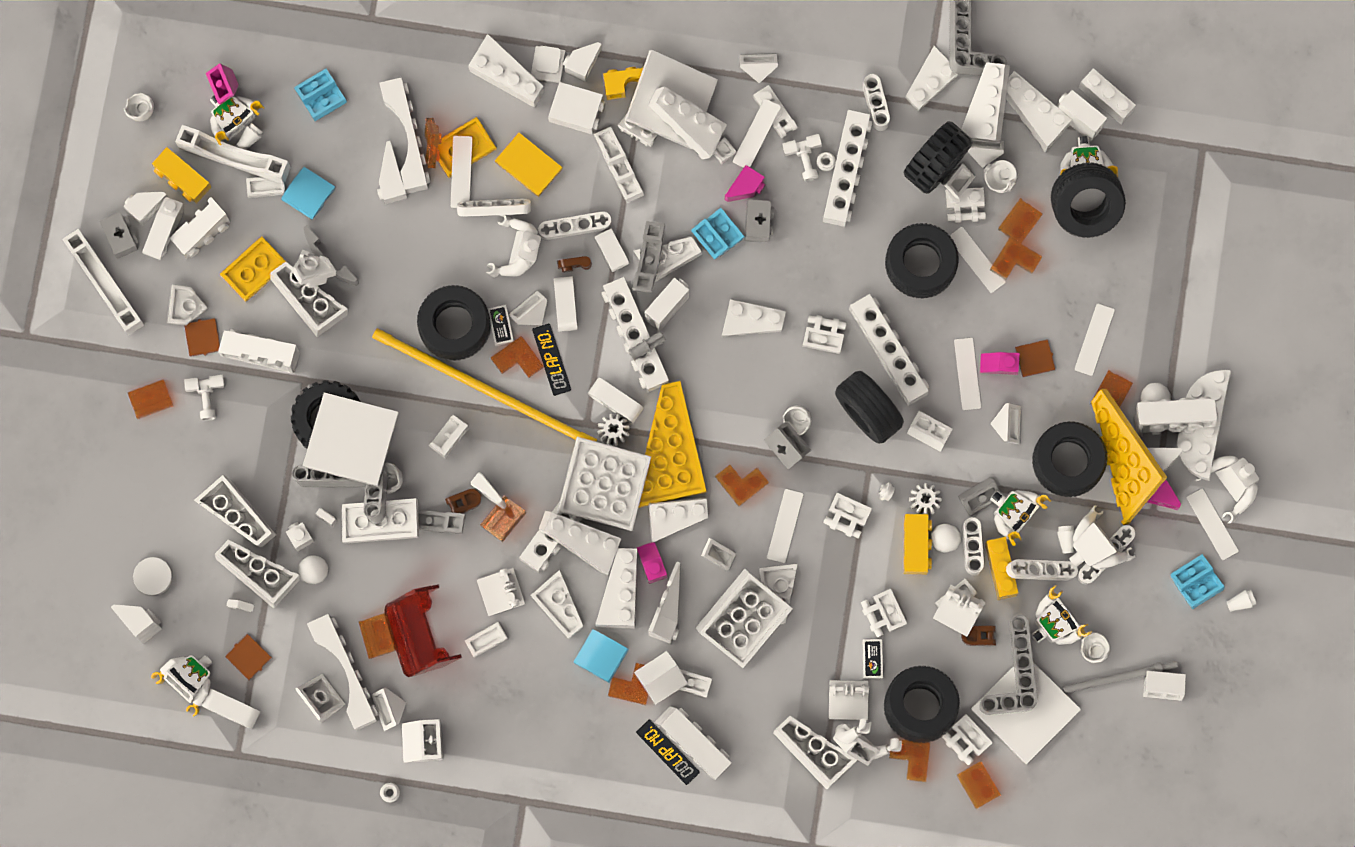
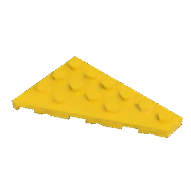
(674, 460)
(1132, 465)

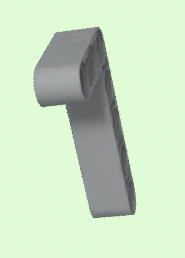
(964, 37)
(329, 480)
(1020, 672)

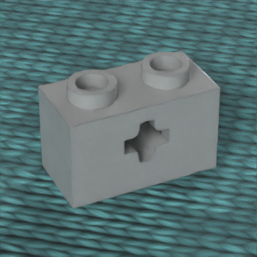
(114, 225)
(753, 230)
(787, 445)

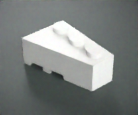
(200, 230)

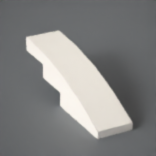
(618, 164)

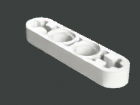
(494, 207)
(574, 222)
(1126, 541)
(1042, 573)

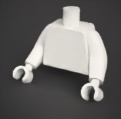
(524, 249)
(1240, 481)
(1095, 546)
(859, 746)

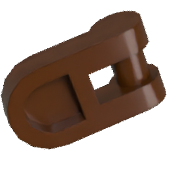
(568, 264)
(471, 499)
(974, 636)

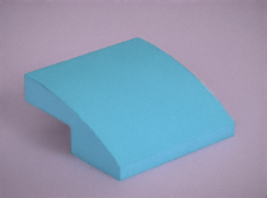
(320, 94)
(308, 193)
(717, 233)
(1197, 581)
(601, 655)

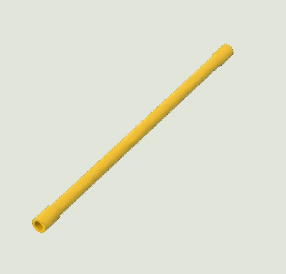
(389, 340)

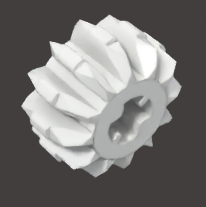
(621, 429)
(919, 495)

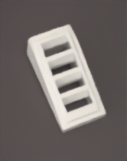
(483, 486)

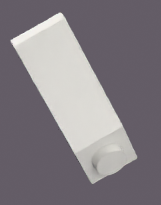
(390, 180)
(163, 227)

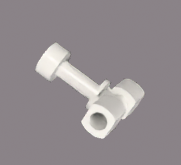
(803, 150)
(205, 387)

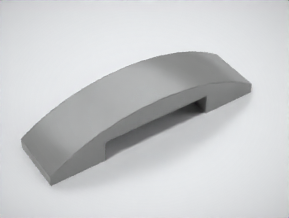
(649, 257)
(342, 274)
(441, 522)

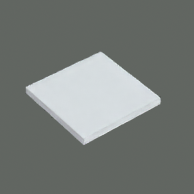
(677, 77)
(350, 439)
(604, 484)
(1028, 730)

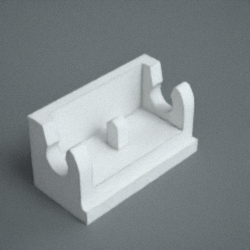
(929, 431)
(449, 436)
(1164, 685)

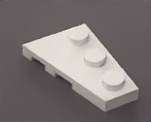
(931, 79)
(675, 255)
(750, 318)
(675, 515)
(780, 581)
(557, 604)

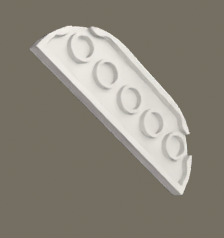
(1200, 444)

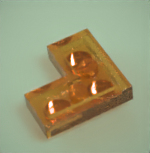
(433, 138)
(1015, 254)
(519, 353)
(741, 489)
(629, 690)
(917, 757)

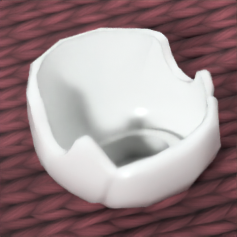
(139, 107)
(1155, 392)
(798, 418)
(395, 477)
(945, 538)
(313, 569)
(1095, 648)

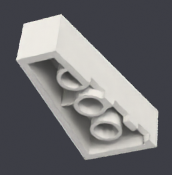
(504, 72)
(988, 104)
(1036, 111)
(689, 121)
(312, 304)
(259, 351)
(1174, 415)
(231, 506)
(586, 542)
(259, 574)
(620, 593)
(693, 742)
(818, 755)

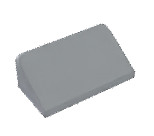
(978, 496)

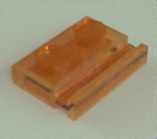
(1020, 221)
(1116, 386)
(150, 399)
(502, 521)
(377, 636)
(978, 785)

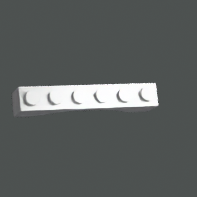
(395, 99)
(254, 163)
(103, 282)
(358, 708)

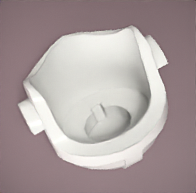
(1000, 176)

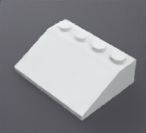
(743, 618)

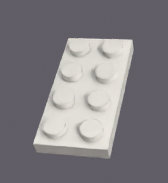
(400, 522)

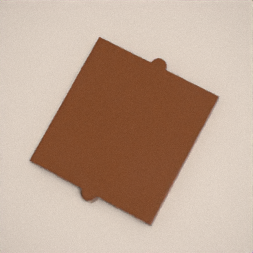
(202, 337)
(1035, 358)
(248, 657)

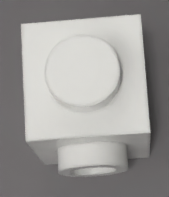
(299, 536)

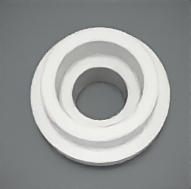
(826, 155)
(886, 491)
(383, 792)

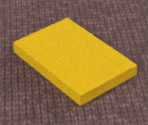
(481, 144)
(528, 164)
(252, 269)

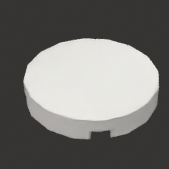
(152, 576)

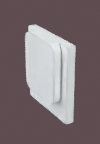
(548, 64)

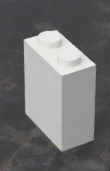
(576, 108)
(1084, 116)
(667, 304)

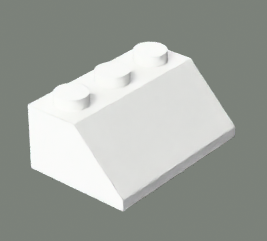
(139, 621)

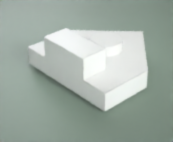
(313, 269)
(184, 305)

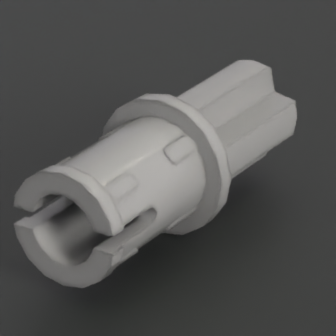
(647, 345)

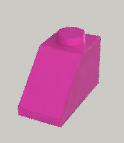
(222, 82)
(746, 185)
(1000, 363)
(1165, 497)
(651, 562)

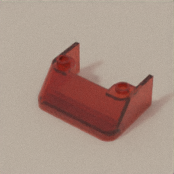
(413, 635)

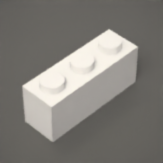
(1107, 96)

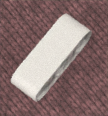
(876, 93)
(565, 304)
(615, 400)
(976, 537)
(231, 709)

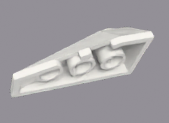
(666, 616)

